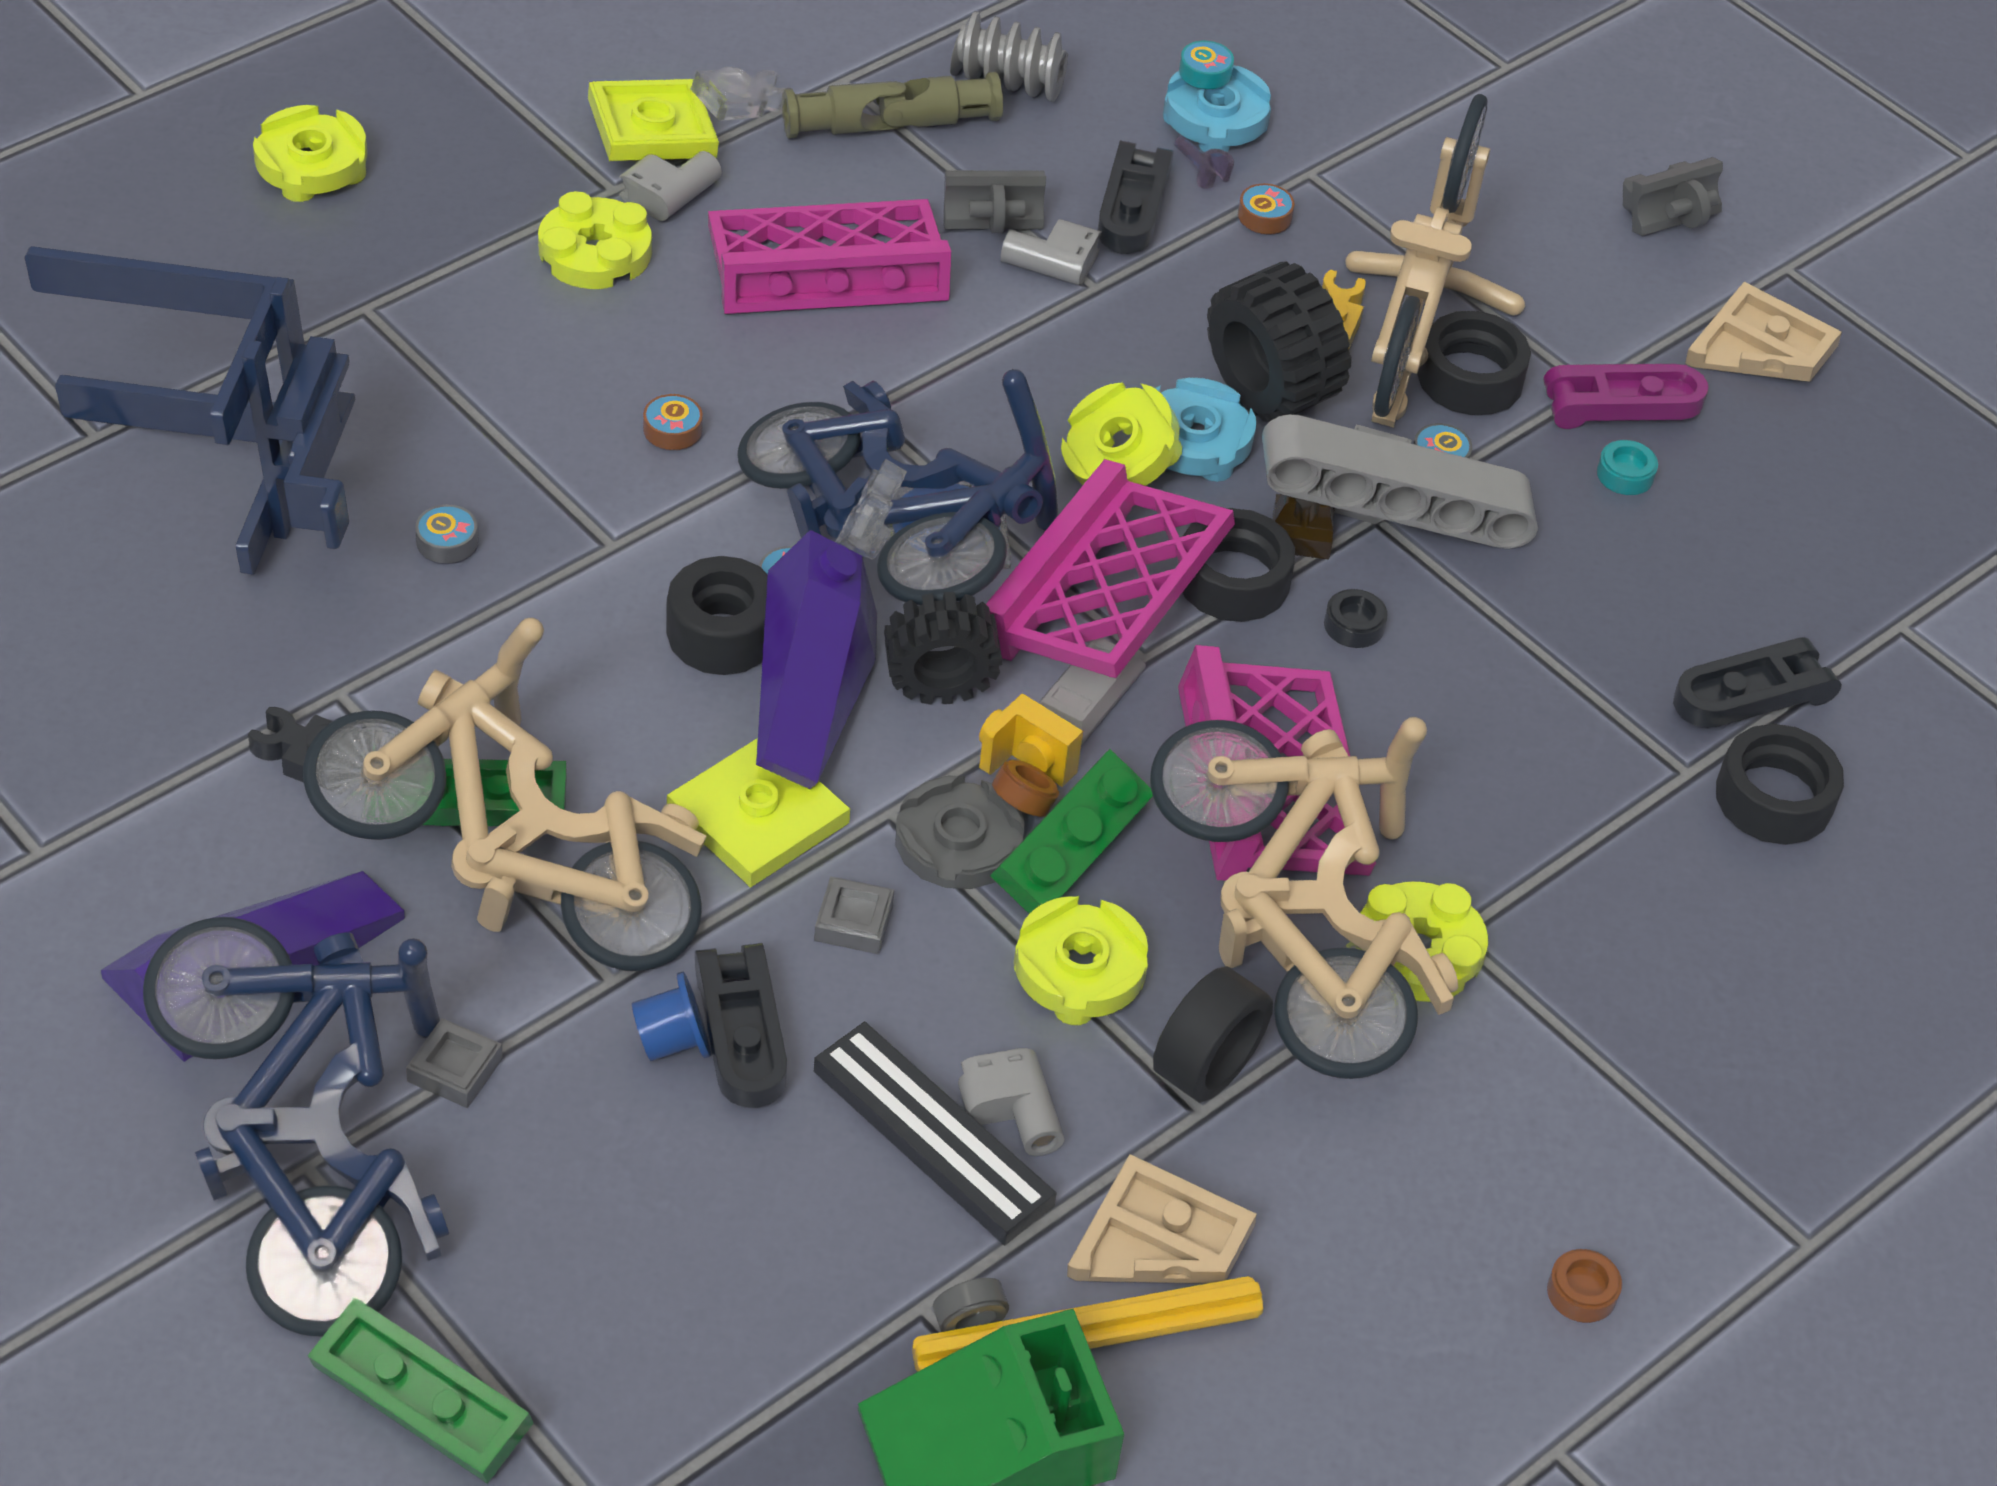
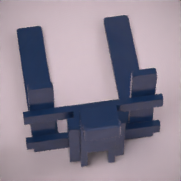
(292, 434)

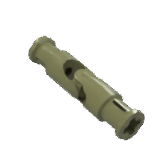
(914, 102)

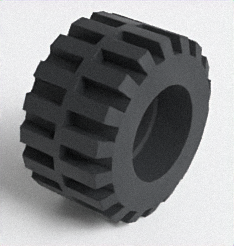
(1279, 341)

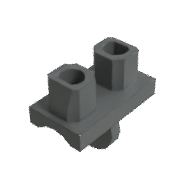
(1674, 197)
(994, 200)

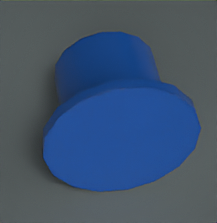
(671, 1022)

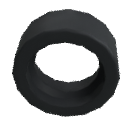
(1467, 390)
(1251, 597)
(1765, 815)
(1212, 1034)

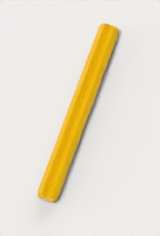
(1124, 1318)

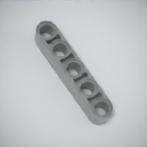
(1398, 481)

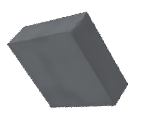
(854, 915)
(454, 1063)

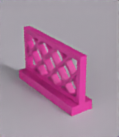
(815, 275)
(1067, 557)
(1207, 696)

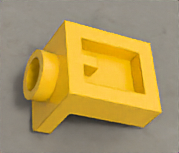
(1031, 736)

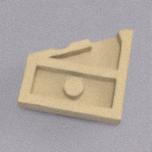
(1763, 338)
(1161, 1231)

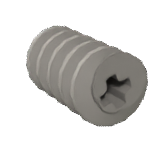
(1010, 56)

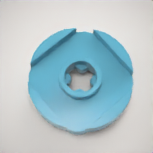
(1219, 115)
(1226, 432)

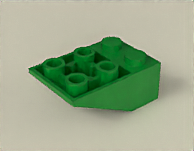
(1000, 1414)

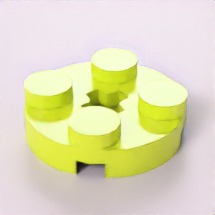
(335, 158)
(621, 247)
(1133, 410)
(1442, 915)
(1075, 989)

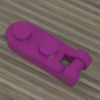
(1624, 392)

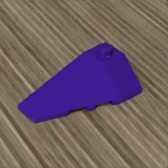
(814, 655)
(295, 919)

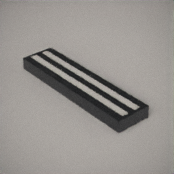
(935, 1133)

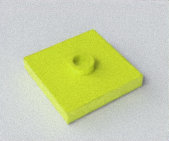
(651, 119)
(756, 816)

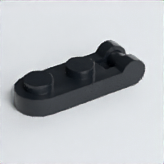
(1133, 197)
(1754, 684)
(742, 1025)

